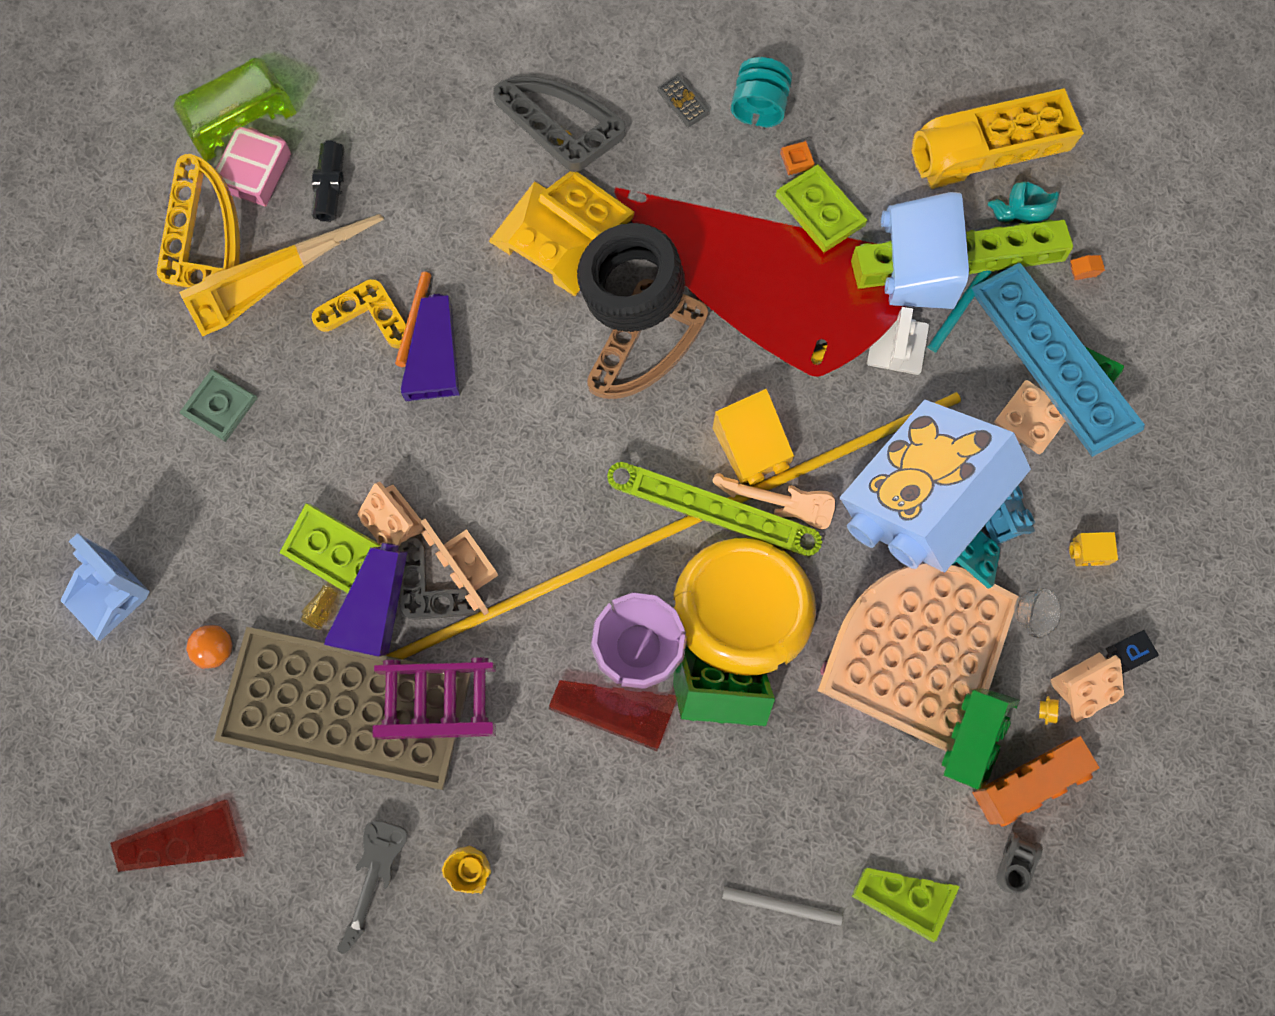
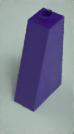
(432, 353)
(371, 604)

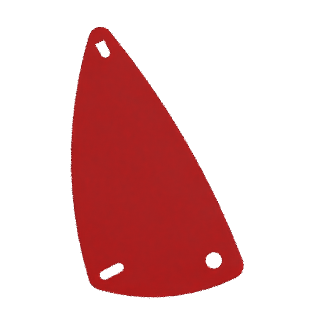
(772, 281)

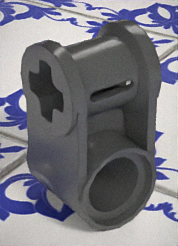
(1022, 859)

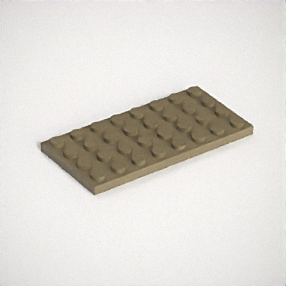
(322, 708)

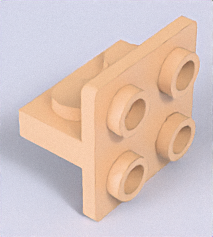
(1031, 417)
(389, 515)
(1090, 685)

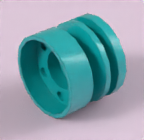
(761, 90)

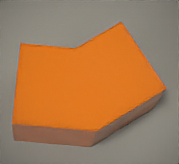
(1087, 267)

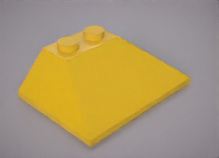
(543, 239)

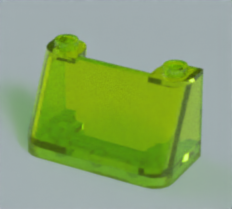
(230, 104)

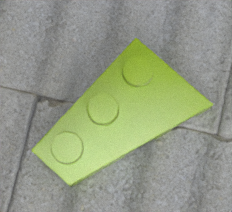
(907, 900)

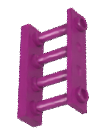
(449, 724)

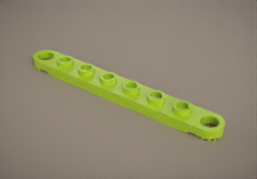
(714, 509)

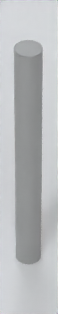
(782, 906)

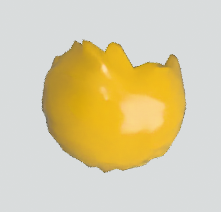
(467, 870)

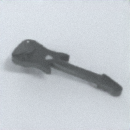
(381, 845)

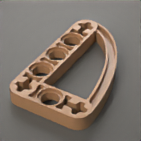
(622, 351)

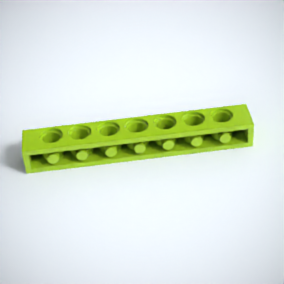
(1032, 243)

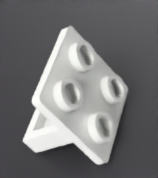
(901, 346)

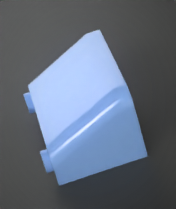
(927, 251)

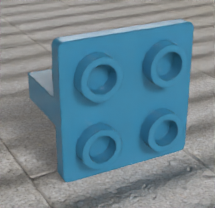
(1010, 519)

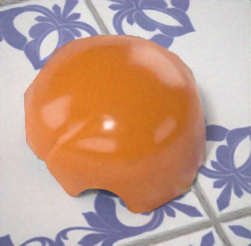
(209, 646)

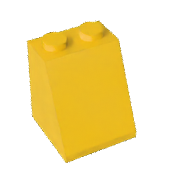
(753, 438)

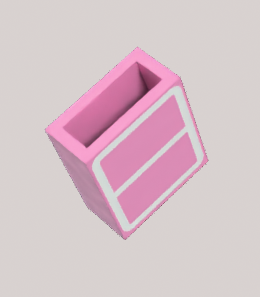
(253, 164)

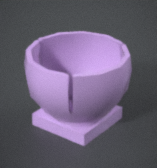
(638, 640)

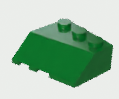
(721, 696)
(977, 737)

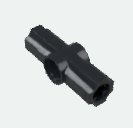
(327, 181)

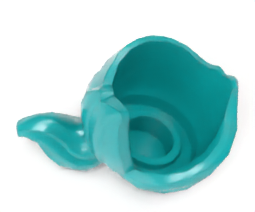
(1026, 203)

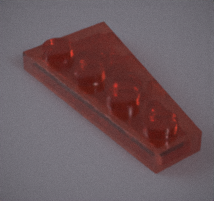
(624, 713)
(191, 838)

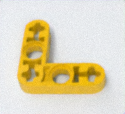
(374, 305)

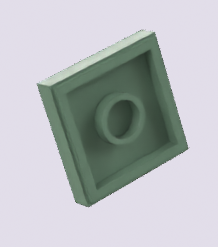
(218, 405)

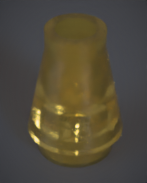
(318, 610)

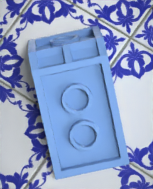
(101, 588)

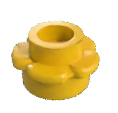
(1049, 710)

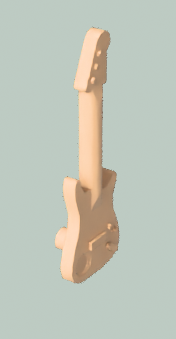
(812, 507)

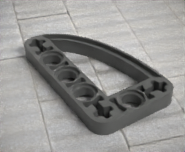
(577, 148)

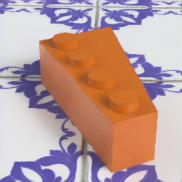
(1036, 781)

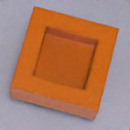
(797, 158)

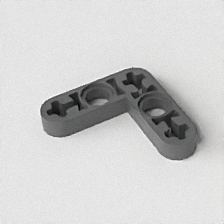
(428, 598)

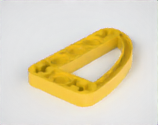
(189, 208)

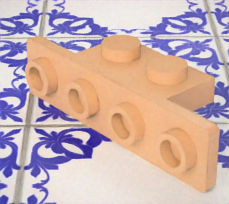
(466, 560)

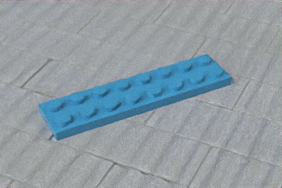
(1058, 360)

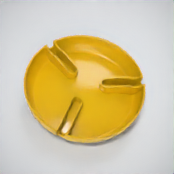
(745, 606)

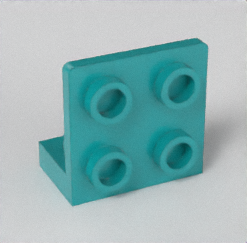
(981, 559)

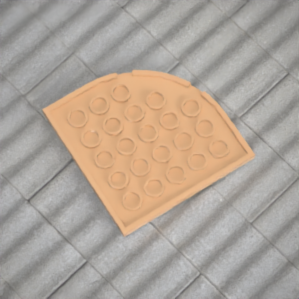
(919, 648)

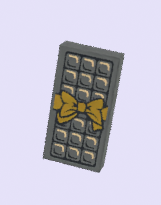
(683, 100)

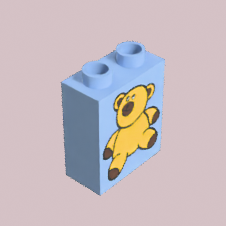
(934, 486)

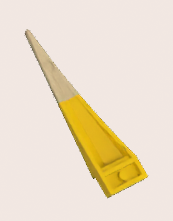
(236, 289)

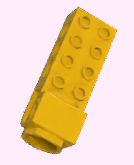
(995, 137)

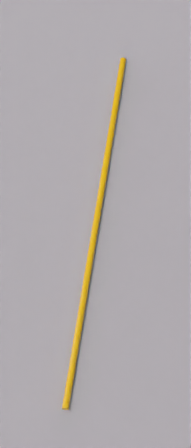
(651, 538)

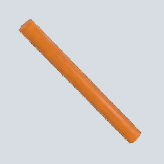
(421, 292)

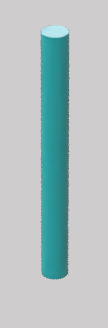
(957, 312)

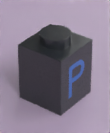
(1133, 651)

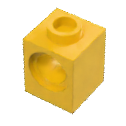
(1094, 548)

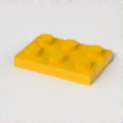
(585, 205)

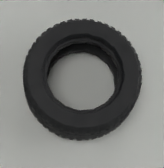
(622, 245)

